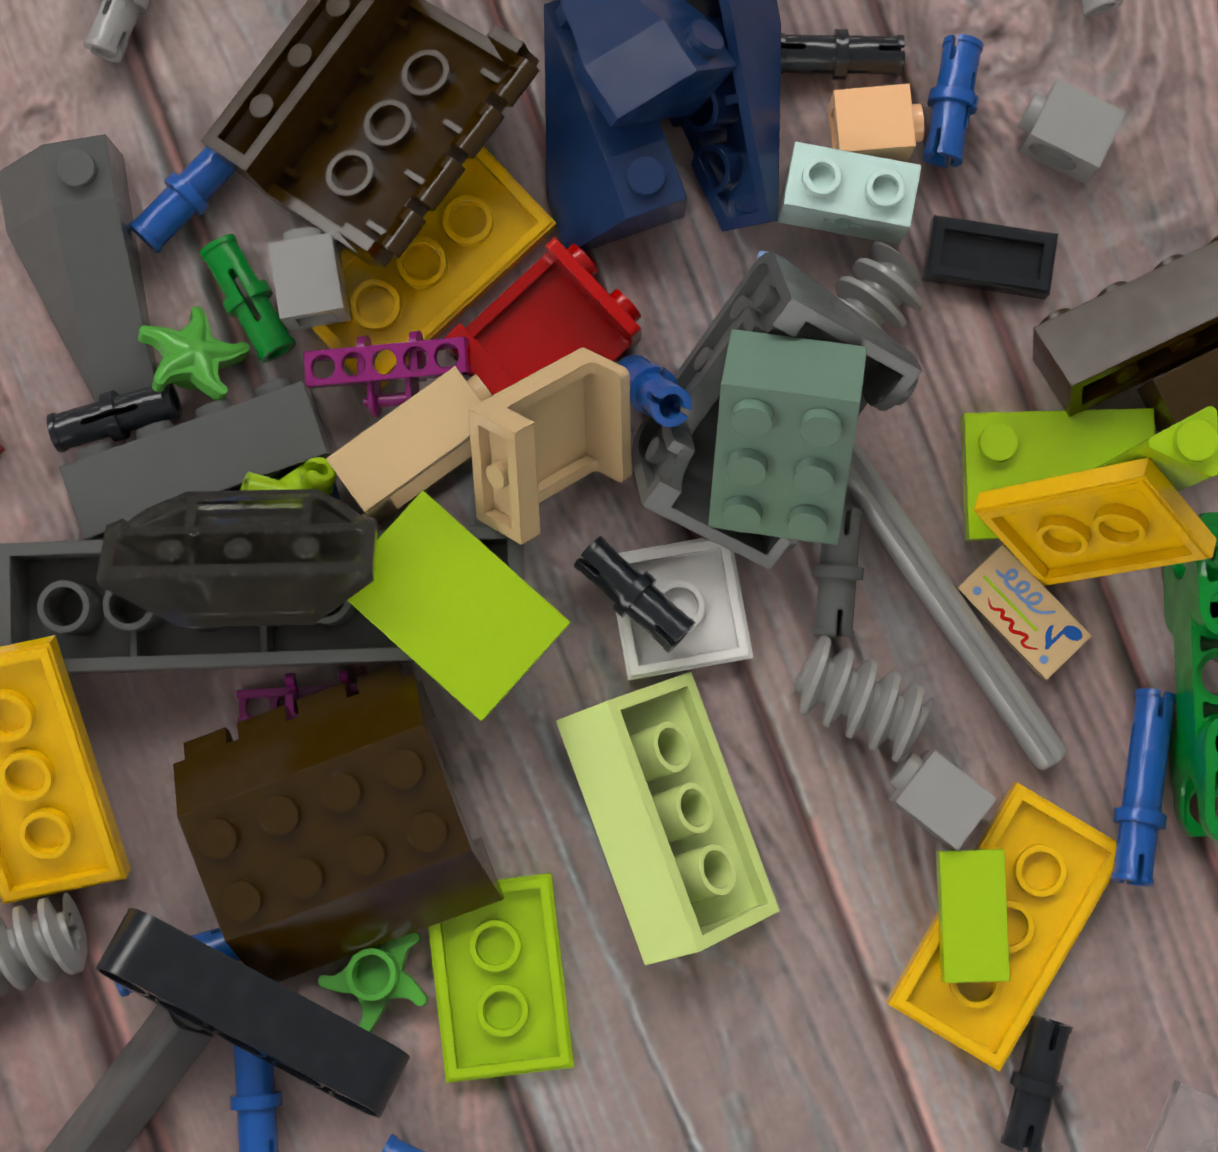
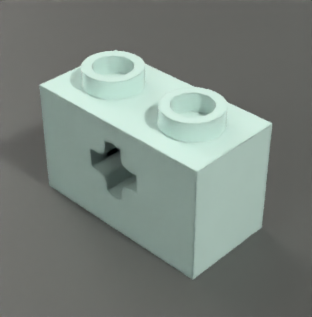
(849, 193)

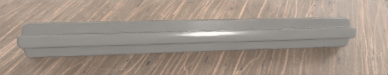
(952, 613)

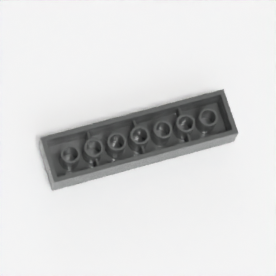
(57, 593)

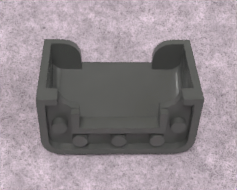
(773, 298)

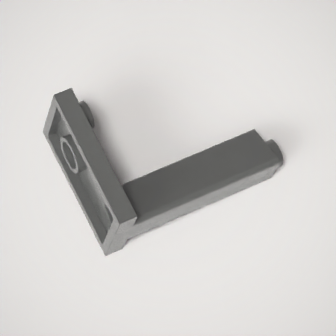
(133, 1085)

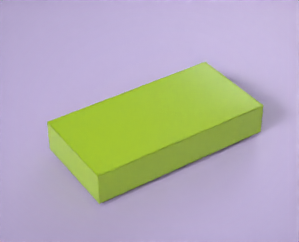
(972, 915)

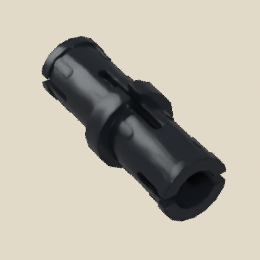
(842, 54)
(112, 416)
(634, 594)
(1036, 1084)

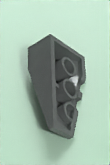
(71, 230)

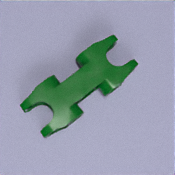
(1188, 599)

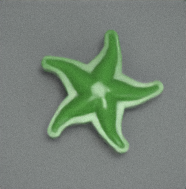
(192, 356)
(376, 977)

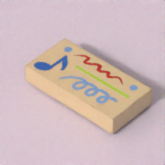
(1023, 612)

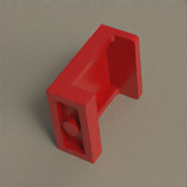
(547, 317)

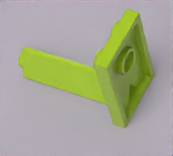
(1039, 445)

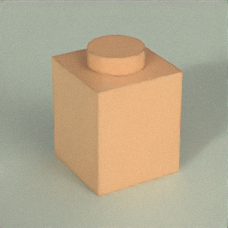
(876, 121)

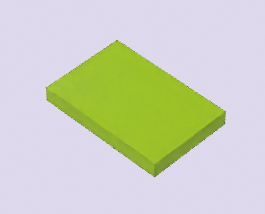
(456, 607)
(503, 985)

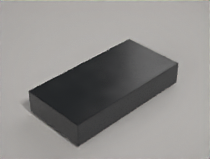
(990, 257)

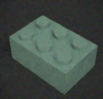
(785, 435)

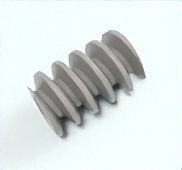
(881, 286)
(861, 698)
(42, 945)

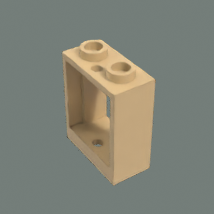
(410, 446)

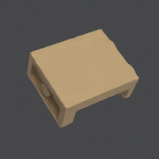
(547, 437)

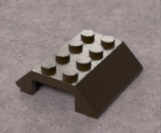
(370, 116)
(329, 827)

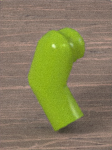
(313, 474)

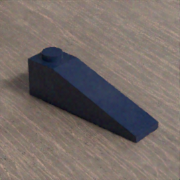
(645, 57)
(739, 124)
(600, 176)

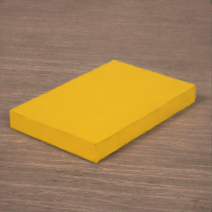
(1096, 523)

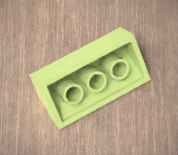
(668, 819)

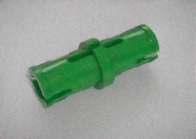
(228, 262)

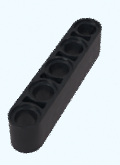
(253, 1012)

